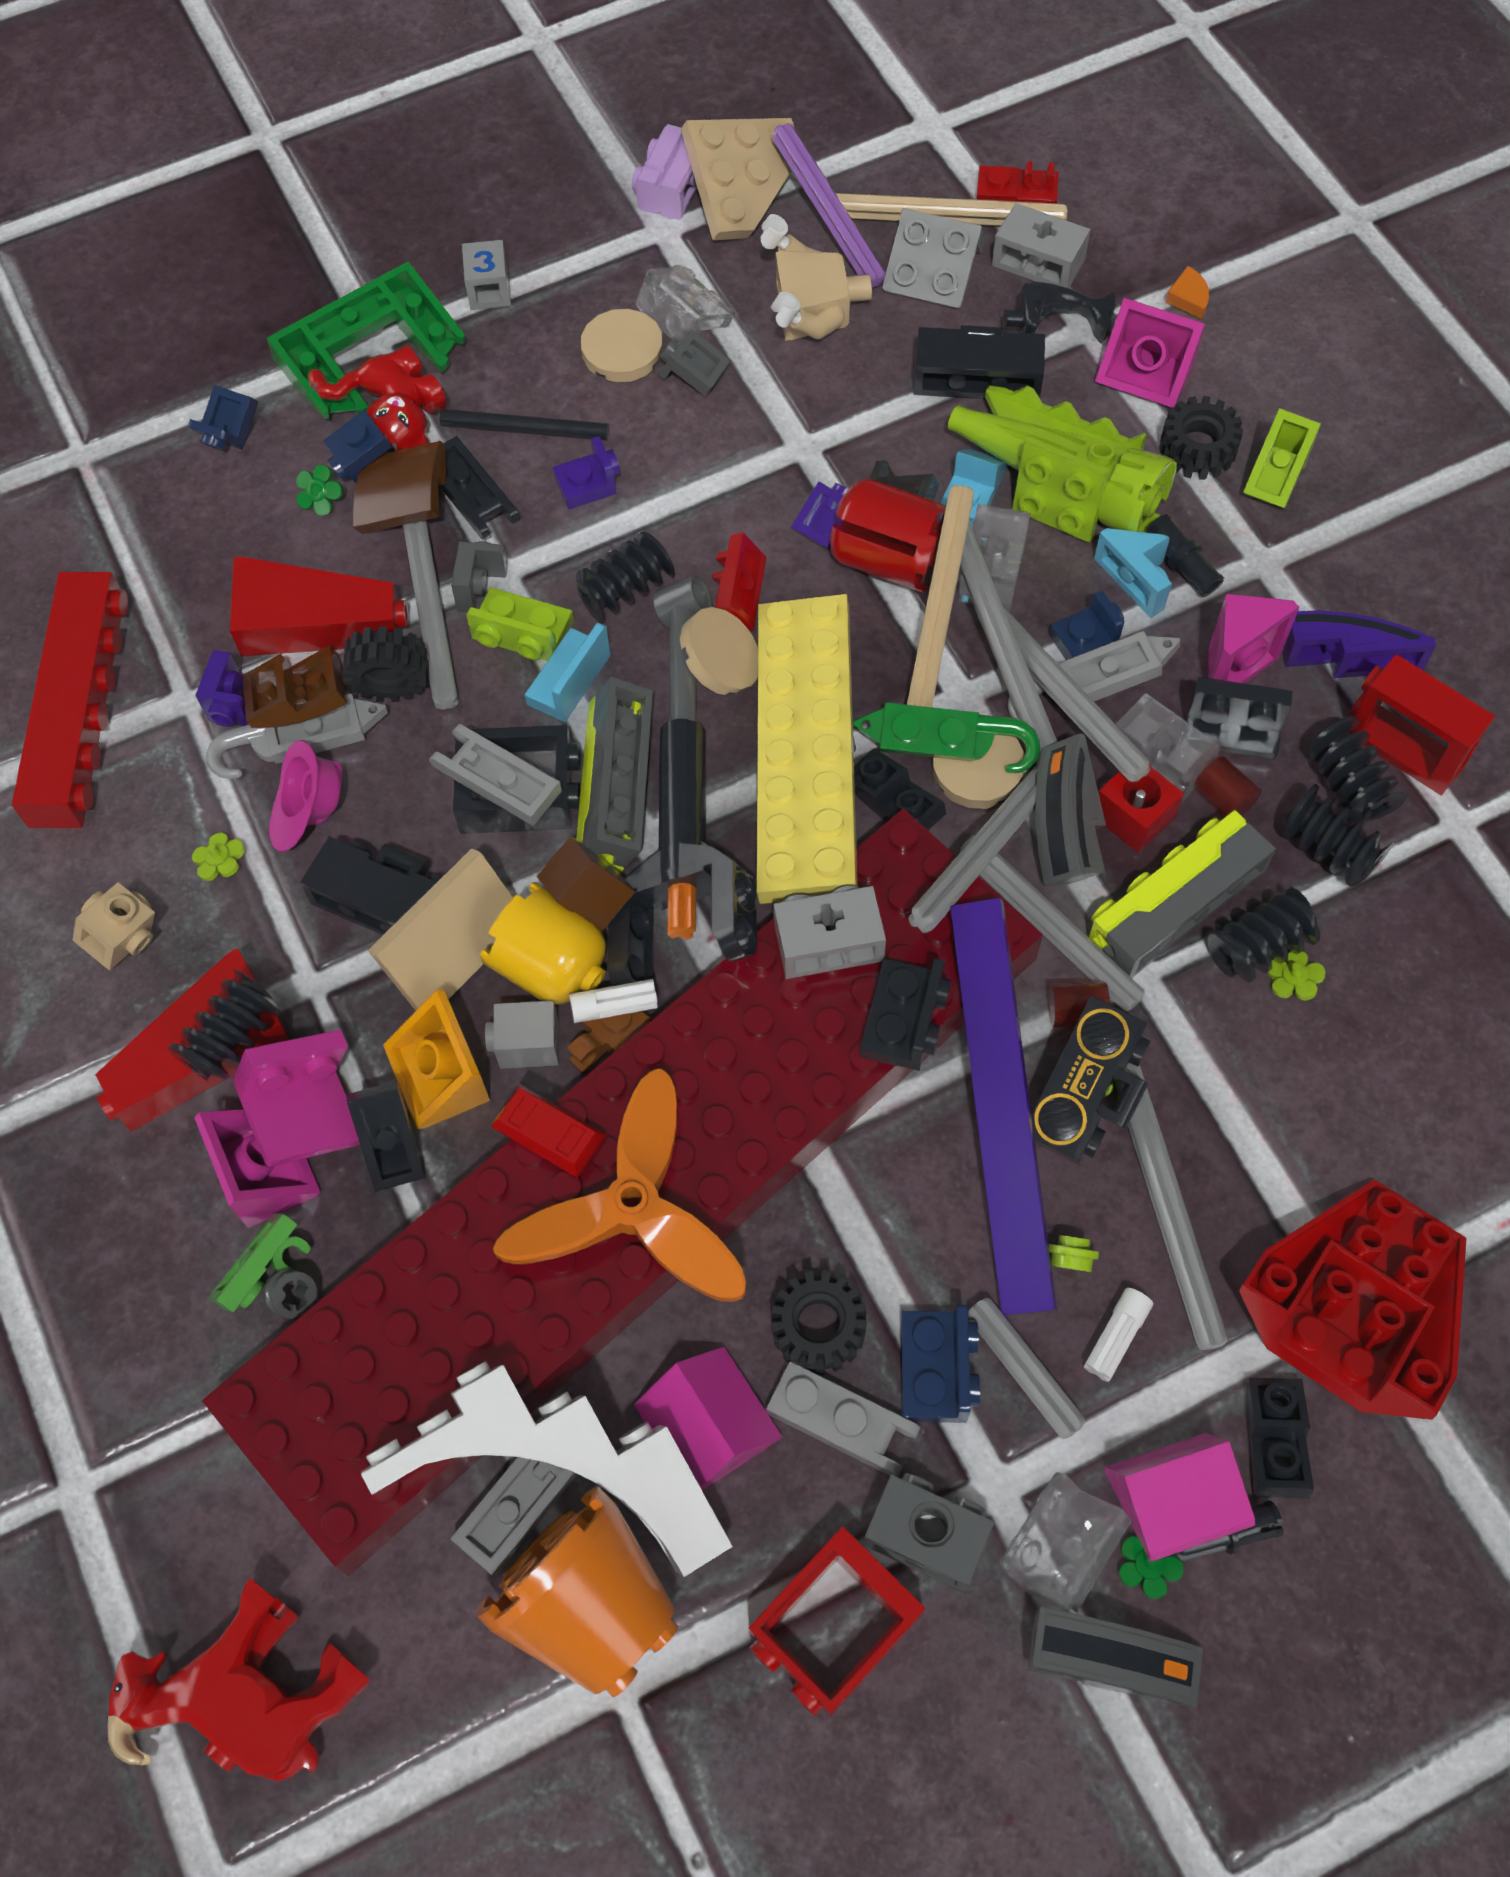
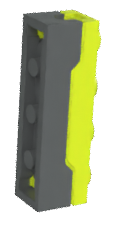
(615, 772)
(1181, 892)

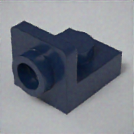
(1089, 628)

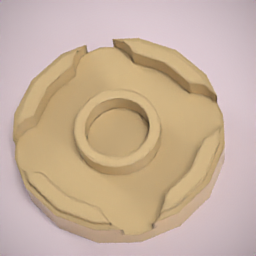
(622, 345)
(720, 651)
(983, 780)

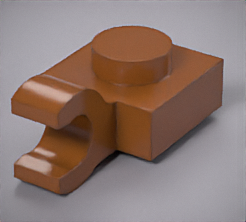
(604, 1036)

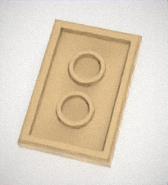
(444, 931)

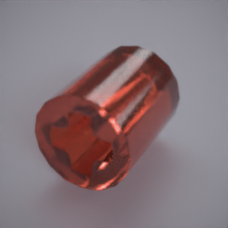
(1227, 787)
(1070, 999)

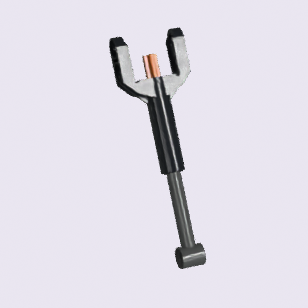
(684, 863)

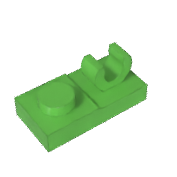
(242, 1281)

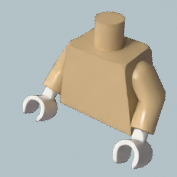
(810, 285)

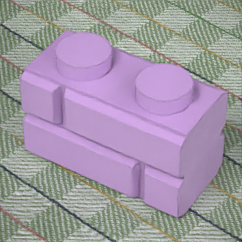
(667, 177)

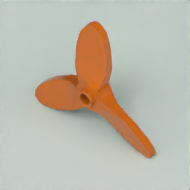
(667, 1231)

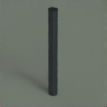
(524, 424)

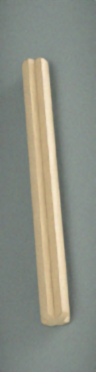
(966, 210)
(941, 596)

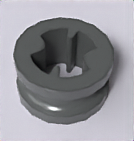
(274, 1295)

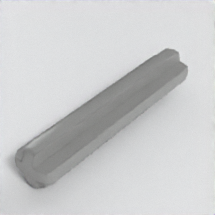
(1026, 1369)

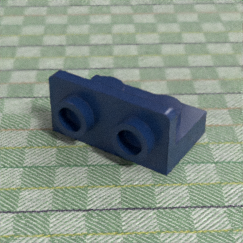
(937, 1367)

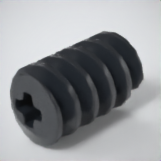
(621, 573)
(1352, 774)
(1334, 837)
(1264, 935)
(225, 1028)

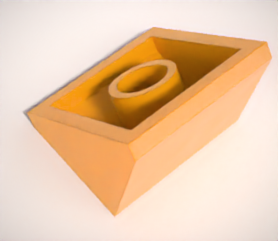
(435, 1064)

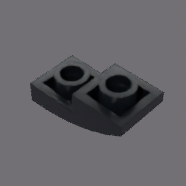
(888, 789)
(1277, 1438)

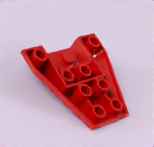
(1366, 1302)

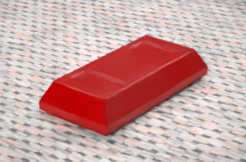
(548, 1131)

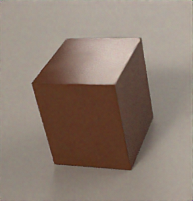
(585, 883)

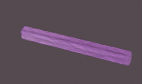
(828, 204)

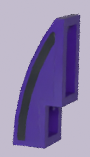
(1352, 643)

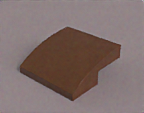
(399, 488)
(292, 694)

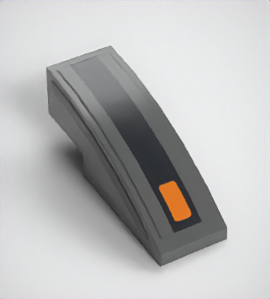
(1068, 813)
(1115, 1657)

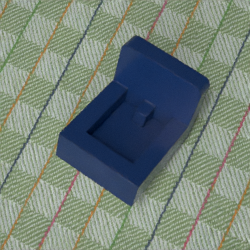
(225, 419)
(355, 446)

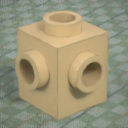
(114, 925)

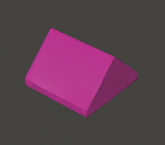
(1150, 352)
(1249, 636)
(248, 1183)
(709, 1415)
(1182, 1495)

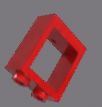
(1432, 707)
(875, 1581)

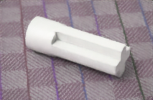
(613, 1001)
(1118, 1334)

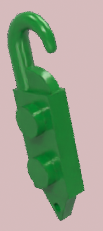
(946, 733)

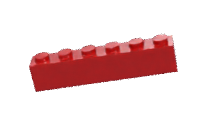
(70, 701)

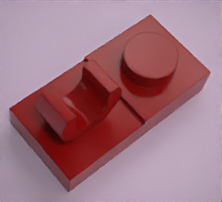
(1018, 184)
(741, 579)

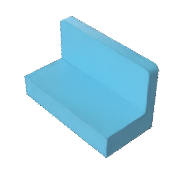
(569, 672)

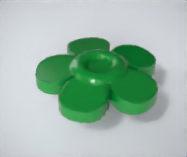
(318, 490)
(1152, 1573)

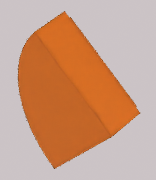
(1189, 293)

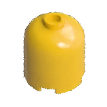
(546, 947)

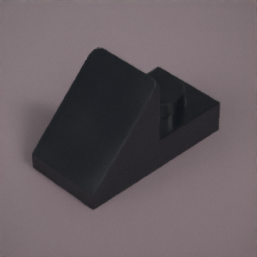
(386, 1136)

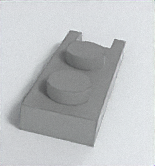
(499, 776)
(838, 1417)
(511, 1512)

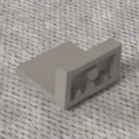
(932, 258)

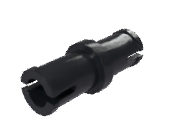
(1186, 557)

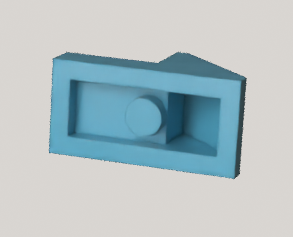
(980, 473)
(1134, 565)

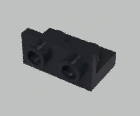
(1240, 715)
(902, 1014)

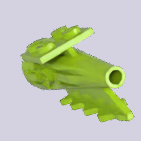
(1067, 465)

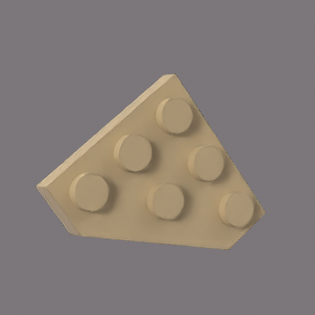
(735, 171)

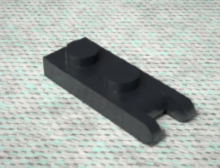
(473, 489)

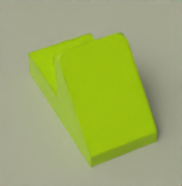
(1282, 458)

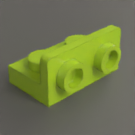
(519, 624)

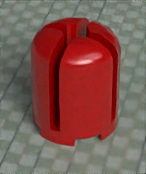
(887, 533)

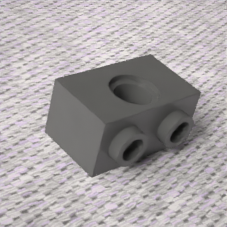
(947, 1560)

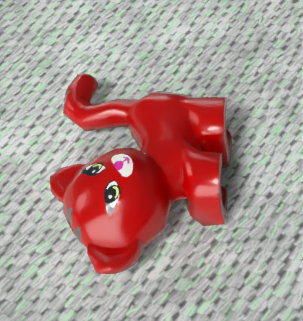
(401, 389)

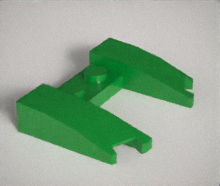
(393, 297)

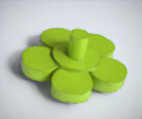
(218, 857)
(1296, 976)

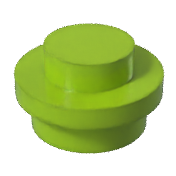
(1072, 1253)

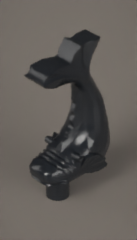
(1042, 298)

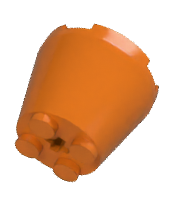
(584, 1599)

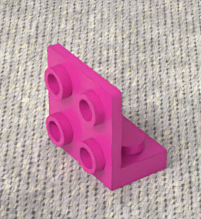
(296, 1097)

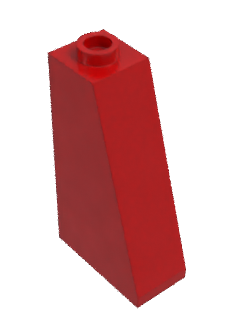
(305, 609)
(147, 1078)

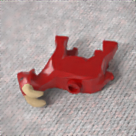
(232, 1699)

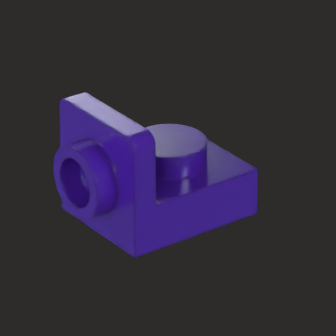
(588, 477)
(819, 514)
(221, 691)

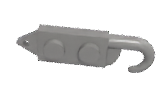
(1116, 665)
(323, 733)

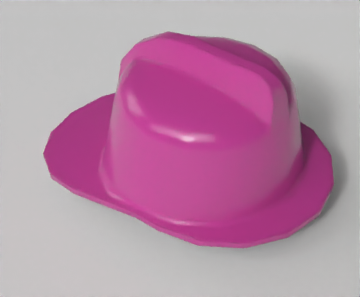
(305, 794)

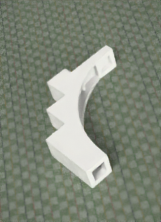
(643, 1474)

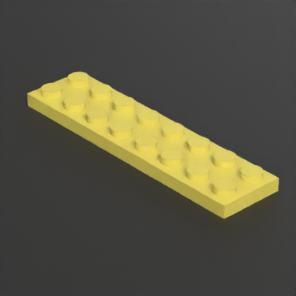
(805, 749)

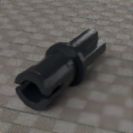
(1265, 1517)

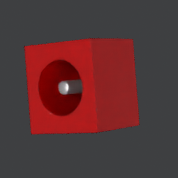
(1140, 808)

